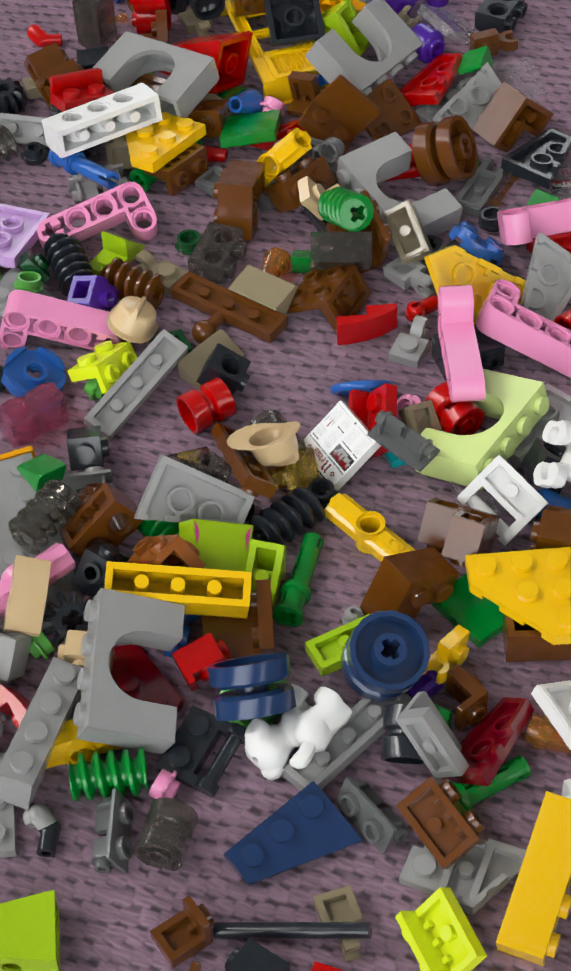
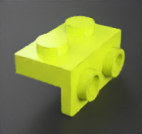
(105, 364)
(441, 934)

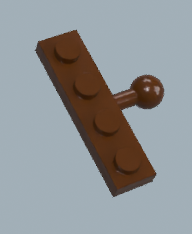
(226, 307)
(250, 473)

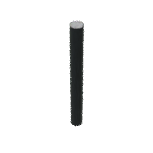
(292, 930)

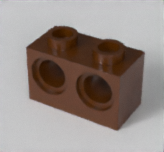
(103, 518)

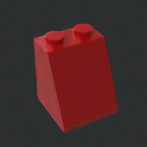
(229, 53)

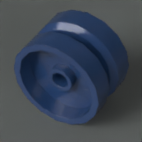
(398, 639)
(253, 686)

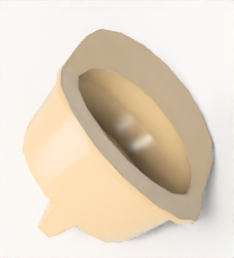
(133, 320)
(268, 442)

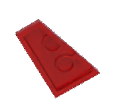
(432, 81)

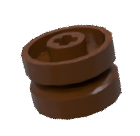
(445, 150)

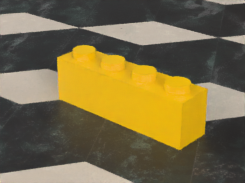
(199, 589)
(541, 886)

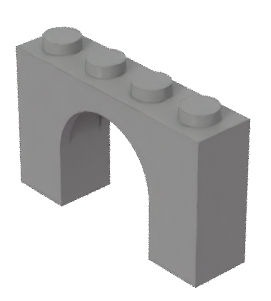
(388, 35)
(137, 55)
(387, 158)
(105, 711)

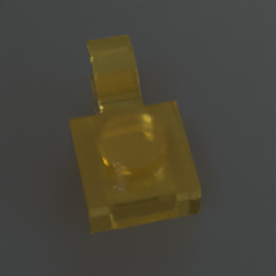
(299, 473)

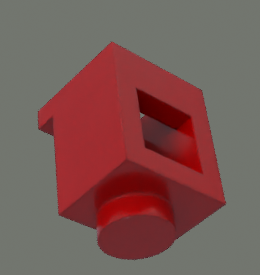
(197, 656)

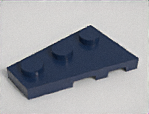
(292, 836)

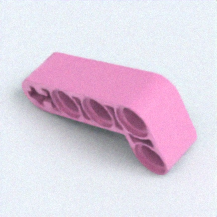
(526, 222)
(96, 223)
(52, 320)
(524, 329)
(460, 344)

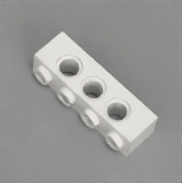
(102, 120)

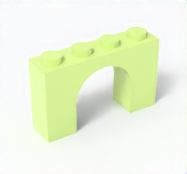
(517, 406)

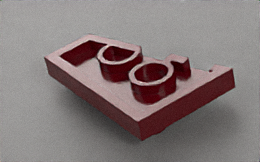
(140, 677)
(492, 740)

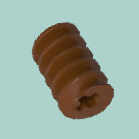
(134, 281)

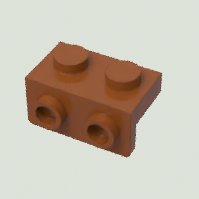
(166, 551)

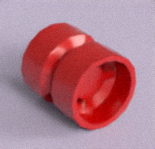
(203, 406)
(455, 417)

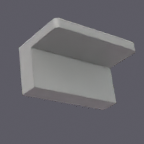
(432, 737)

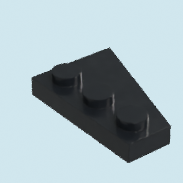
(539, 158)

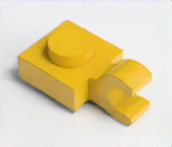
(450, 652)

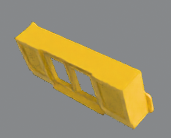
(273, 65)

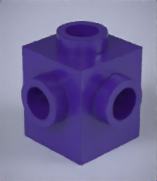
(93, 292)

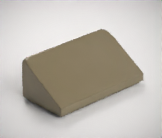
(407, 232)
(264, 288)
(193, 362)

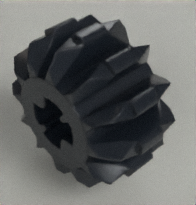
(12, 97)
(64, 610)

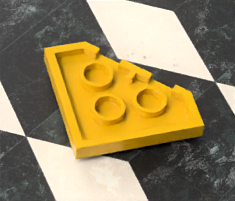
(162, 141)
(457, 267)
(527, 587)

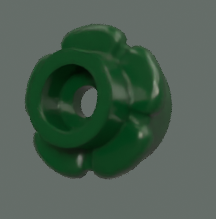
(187, 241)

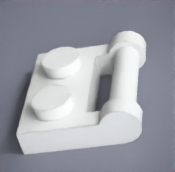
(510, 491)

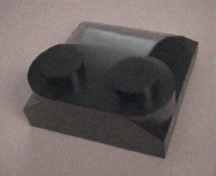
(293, 21)

